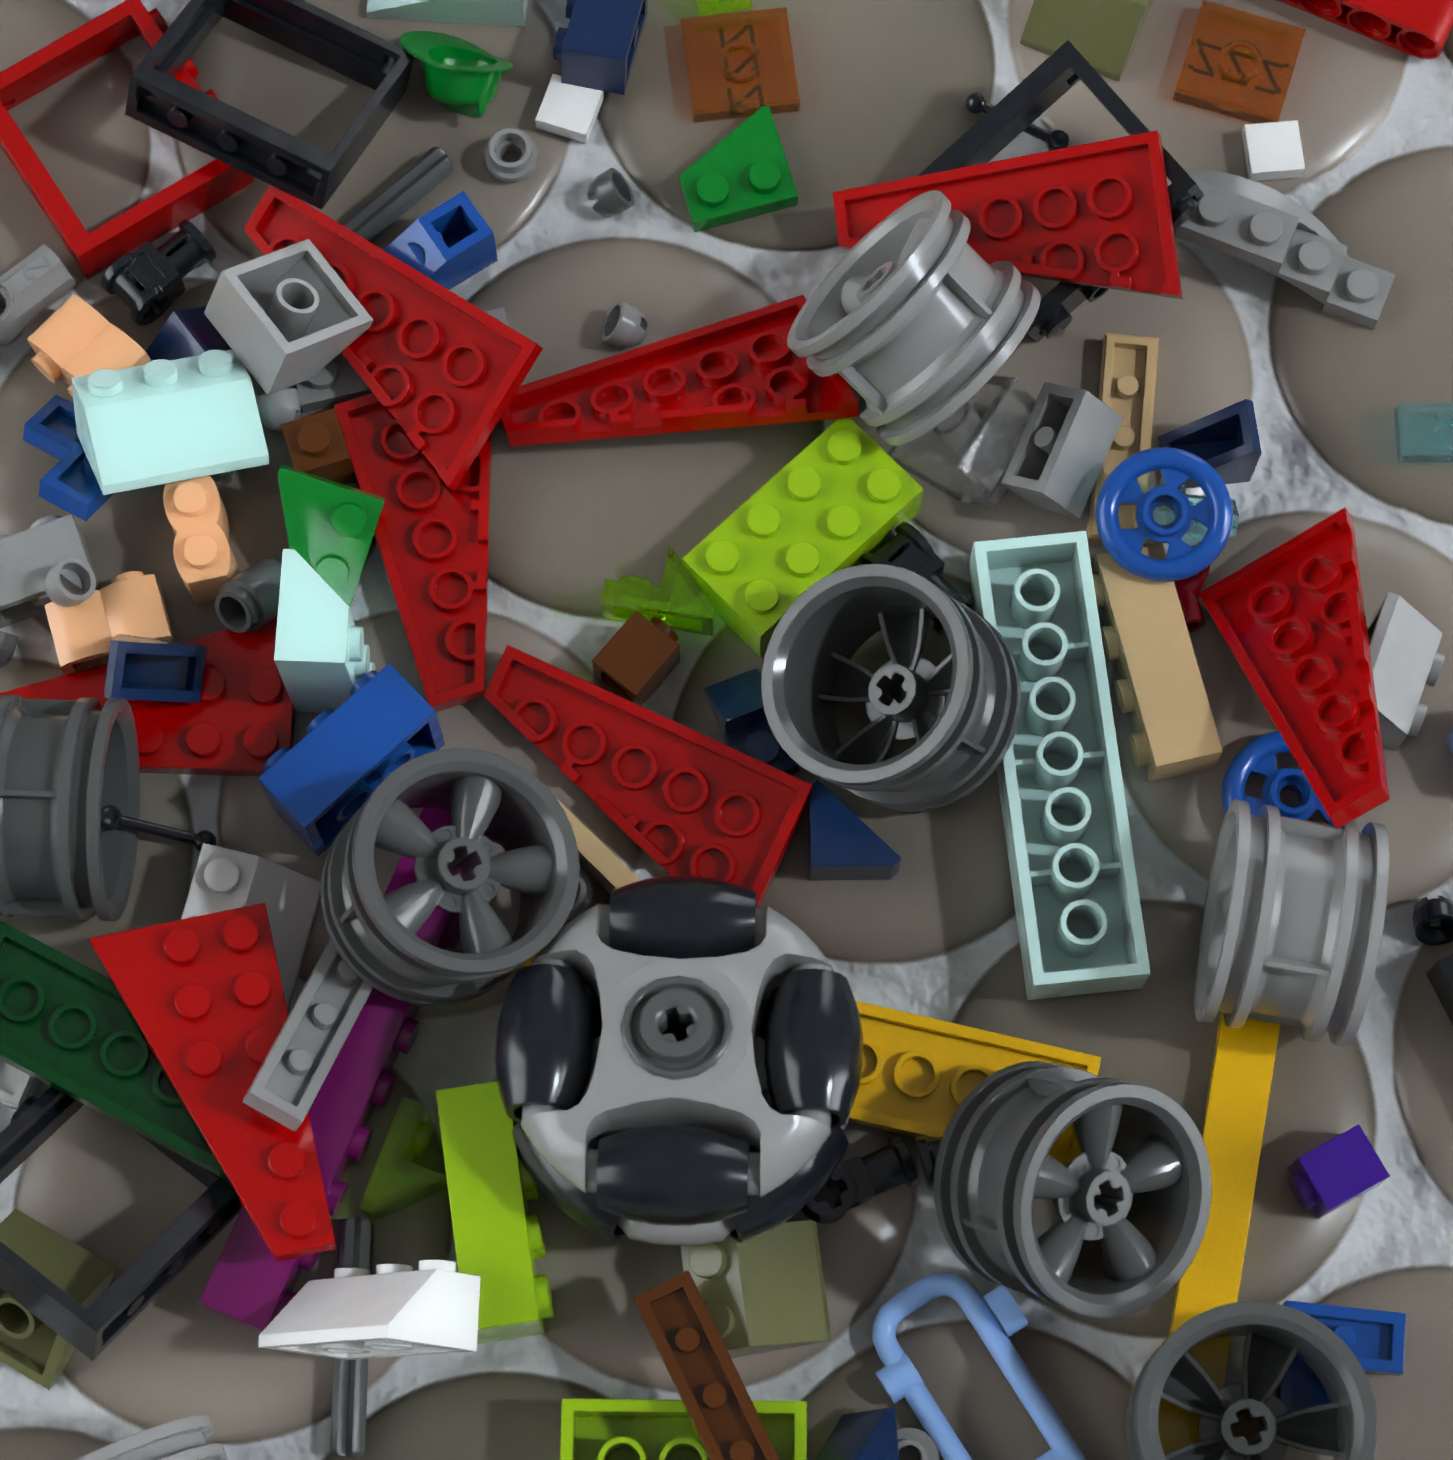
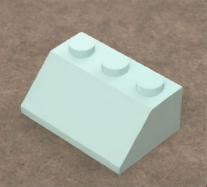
(168, 421)
(316, 639)

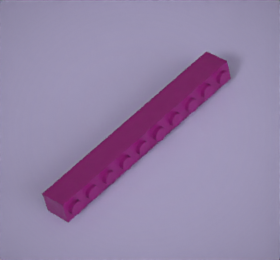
(246, 1278)

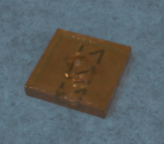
(739, 64)
(1239, 64)

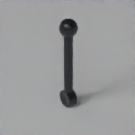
(1055, 140)
(112, 818)

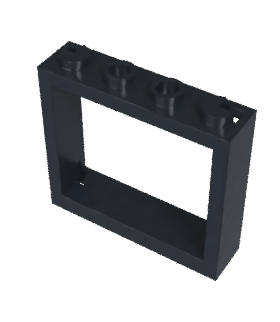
(1021, 109)
(245, 140)
(133, 1291)

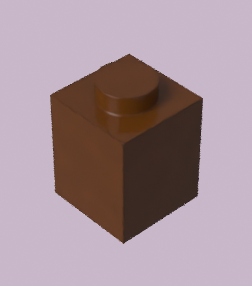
(319, 447)
(637, 658)

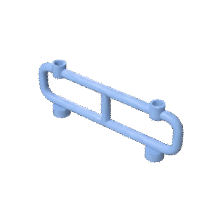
(994, 1320)

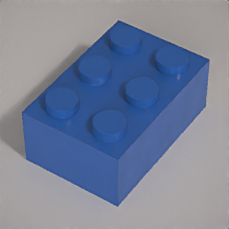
(349, 755)

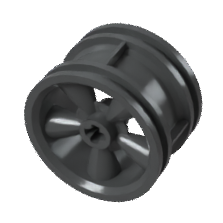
(955, 738)
(55, 776)
(483, 794)
(1125, 1204)
(1273, 1338)

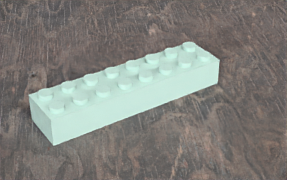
(1062, 772)

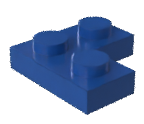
(72, 480)
(1372, 1336)

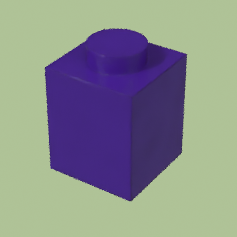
(1336, 1172)

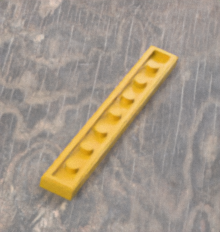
(1233, 1143)

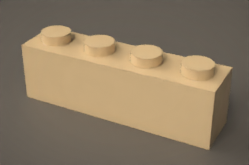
(1156, 670)

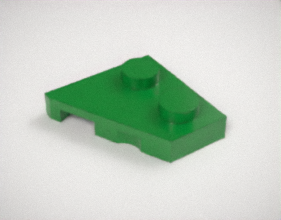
(739, 176)
(329, 526)

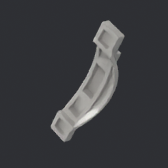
(1285, 241)

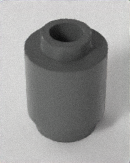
(250, 597)

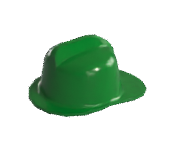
(456, 70)

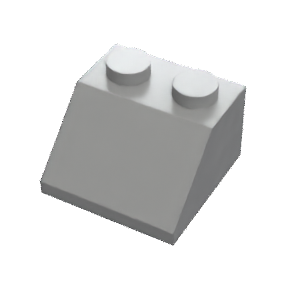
(285, 315)
(1402, 663)

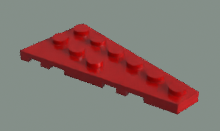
(1057, 215)
(428, 351)
(693, 381)
(431, 549)
(1306, 652)
(231, 731)
(665, 785)
(210, 1013)

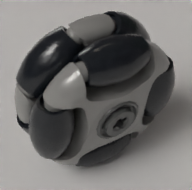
(679, 1064)

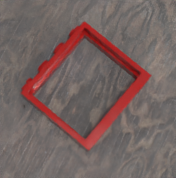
(151, 217)

